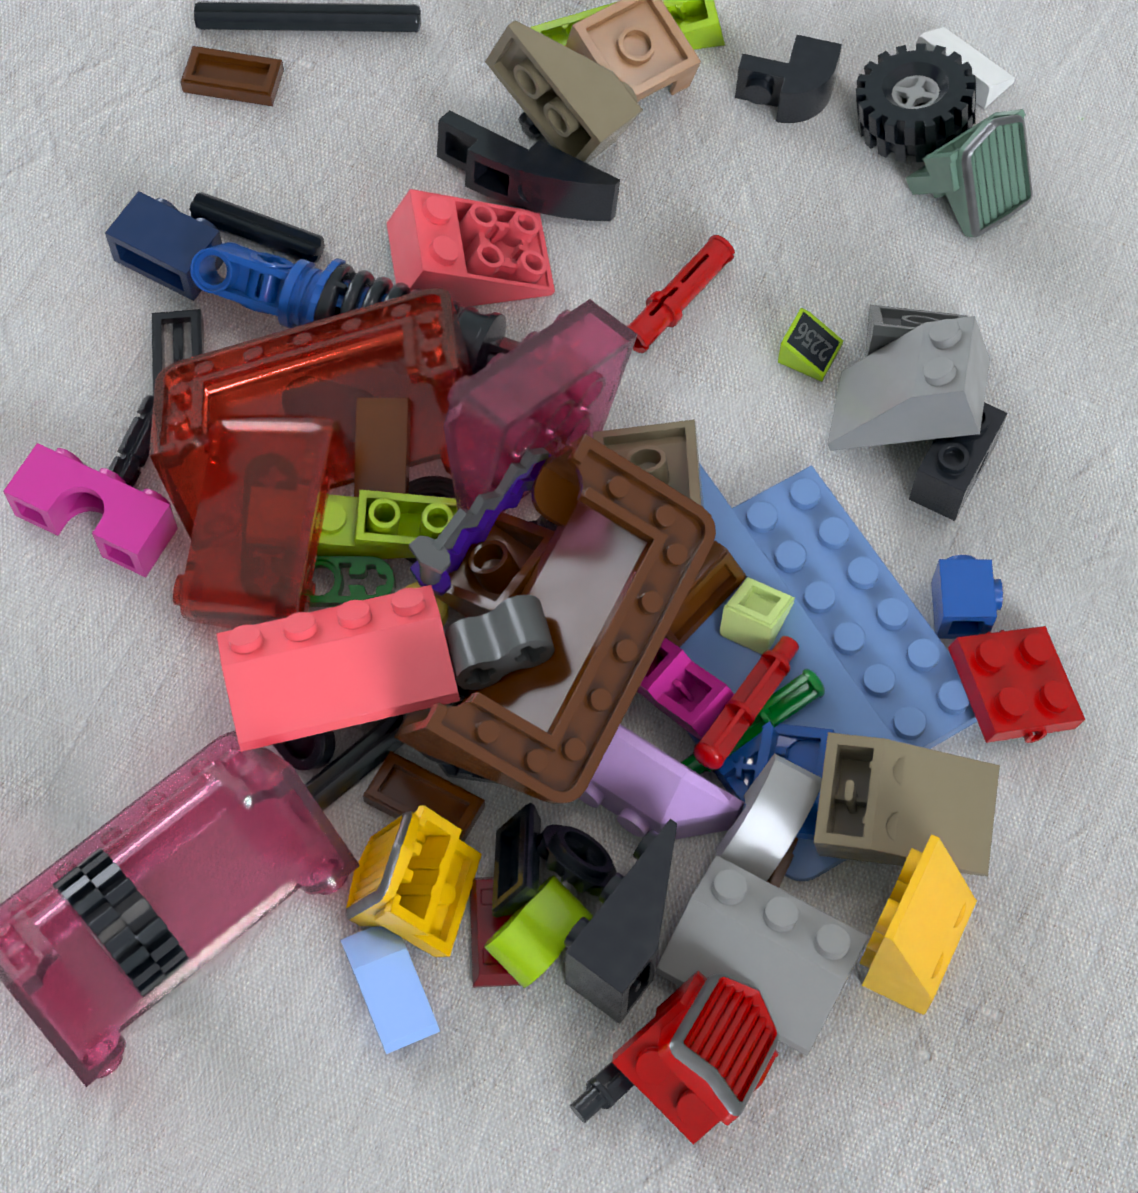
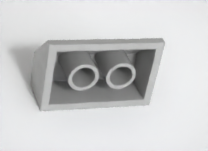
(769, 942)

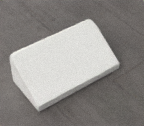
(989, 77)

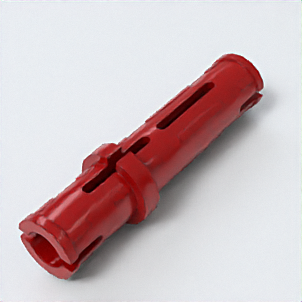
(666, 306)

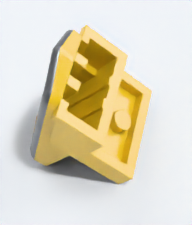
(415, 881)

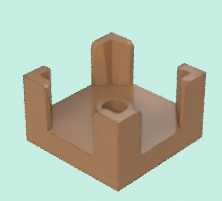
(638, 45)

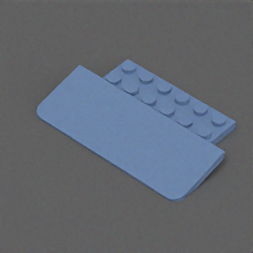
(851, 621)

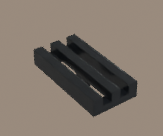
(178, 319)

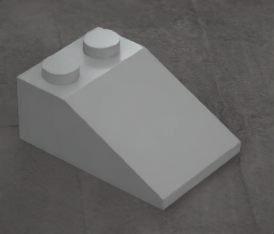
(914, 388)

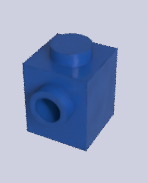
(965, 596)

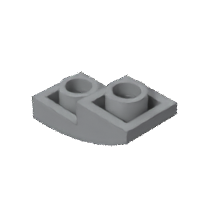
(772, 817)

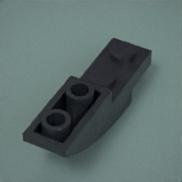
(529, 179)

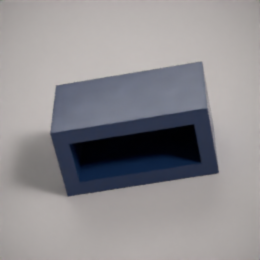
(161, 242)

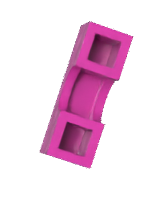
(58, 486)

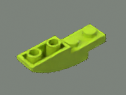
(381, 523)

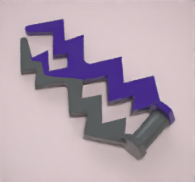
(467, 527)

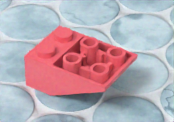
(469, 249)

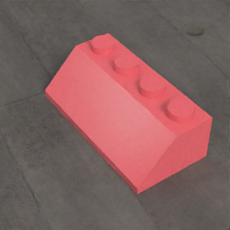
(336, 667)

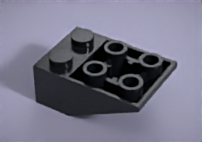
(617, 950)

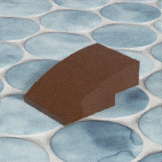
(496, 566)

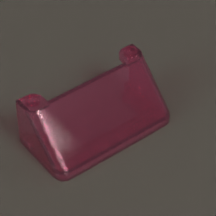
(212, 859)

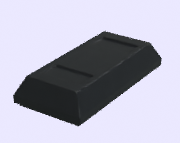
(516, 862)

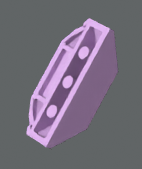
(652, 787)

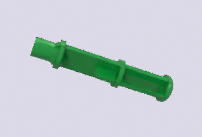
(776, 710)

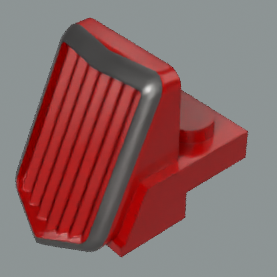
(702, 1053)

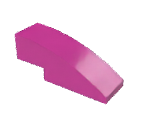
(684, 690)

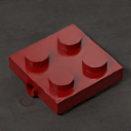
(1016, 684)

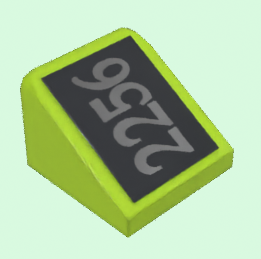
(809, 346)

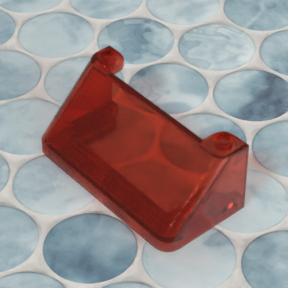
(315, 369)

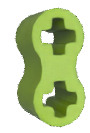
(537, 932)

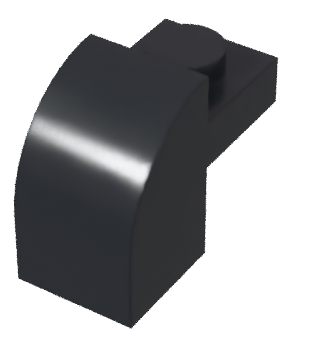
(796, 87)

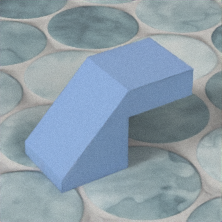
(390, 987)

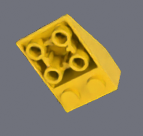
(918, 928)

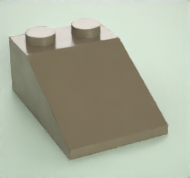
(563, 93)
(663, 451)

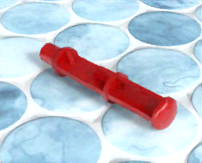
(745, 704)

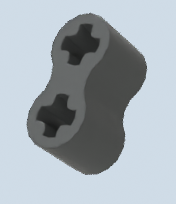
(499, 642)

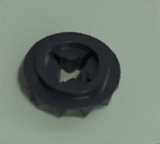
(576, 858)

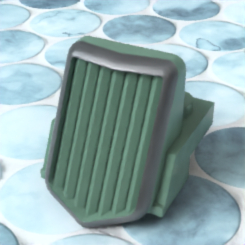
(980, 172)

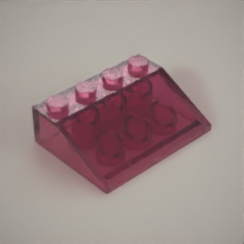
(535, 397)

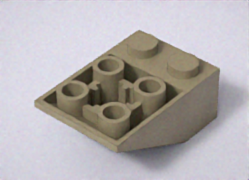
(893, 795)

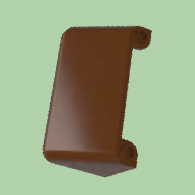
(609, 597)

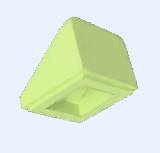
(755, 615)

